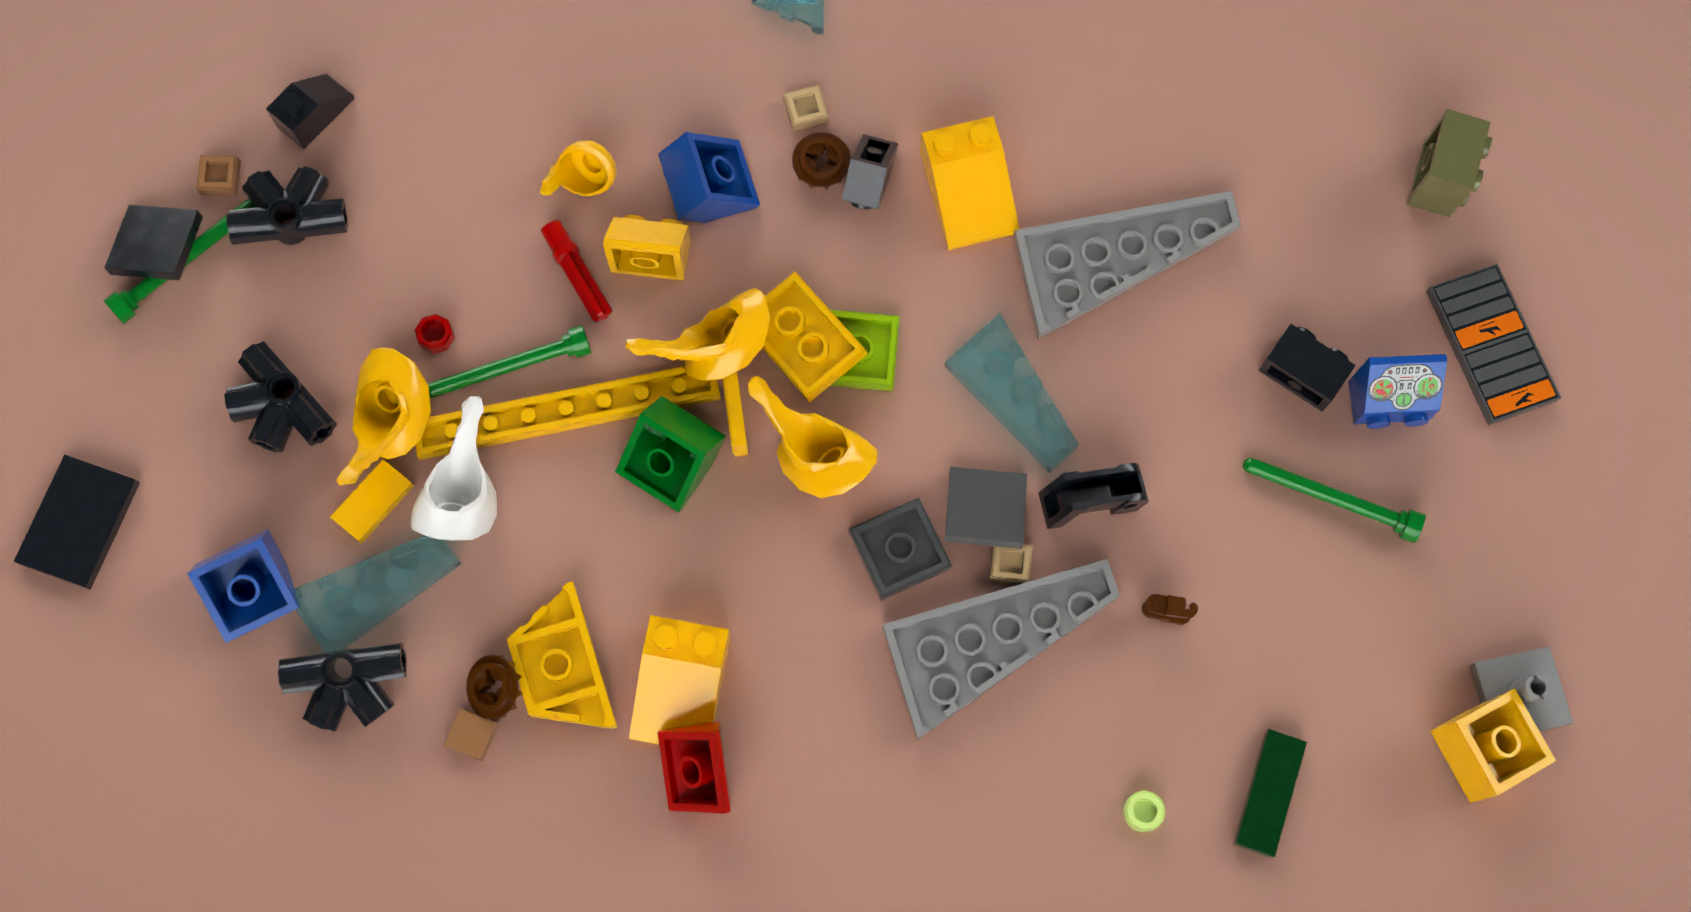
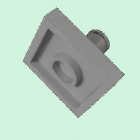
(1535, 680)

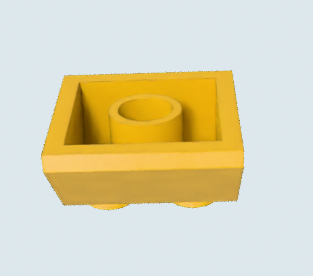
(647, 247)
(1493, 746)

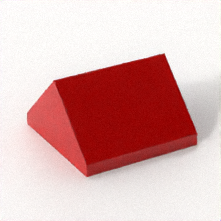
(695, 769)

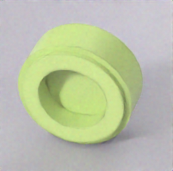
(1143, 811)

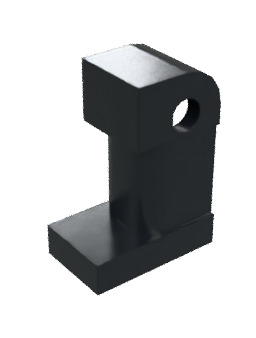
(1091, 491)

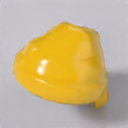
(581, 169)

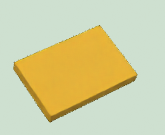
(808, 338)

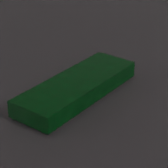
(1270, 793)

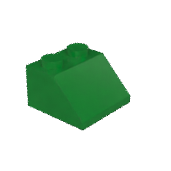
(669, 453)

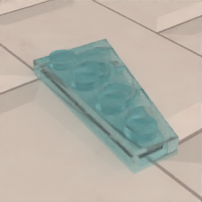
(1010, 389)
(366, 593)

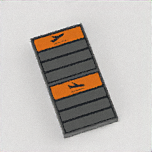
(1493, 344)

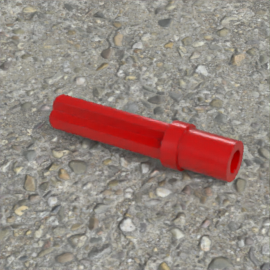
(567, 255)

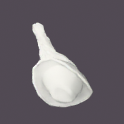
(458, 494)

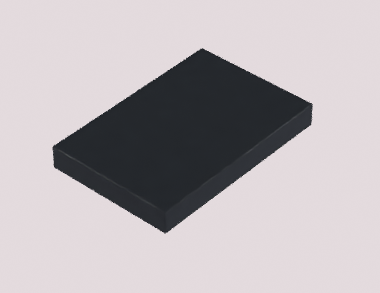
(77, 522)

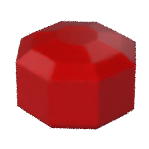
(434, 333)

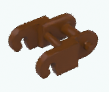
(1168, 609)

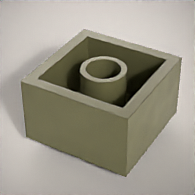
(1450, 163)

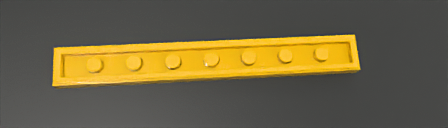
(568, 409)

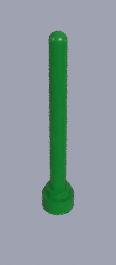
(126, 303)
(572, 343)
(1405, 523)

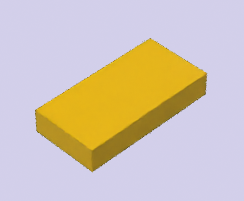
(735, 415)
(372, 501)

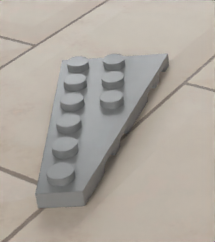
(1098, 257)
(972, 645)

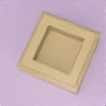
(806, 108)
(1011, 564)

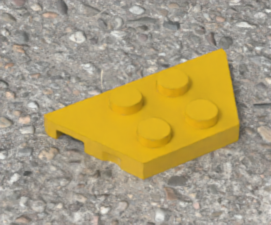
(560, 665)

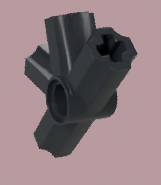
(275, 205)
(264, 402)
(334, 693)

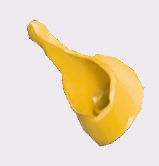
(720, 342)
(382, 429)
(810, 442)

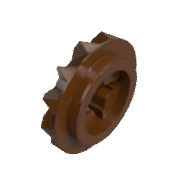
(813, 147)
(483, 676)

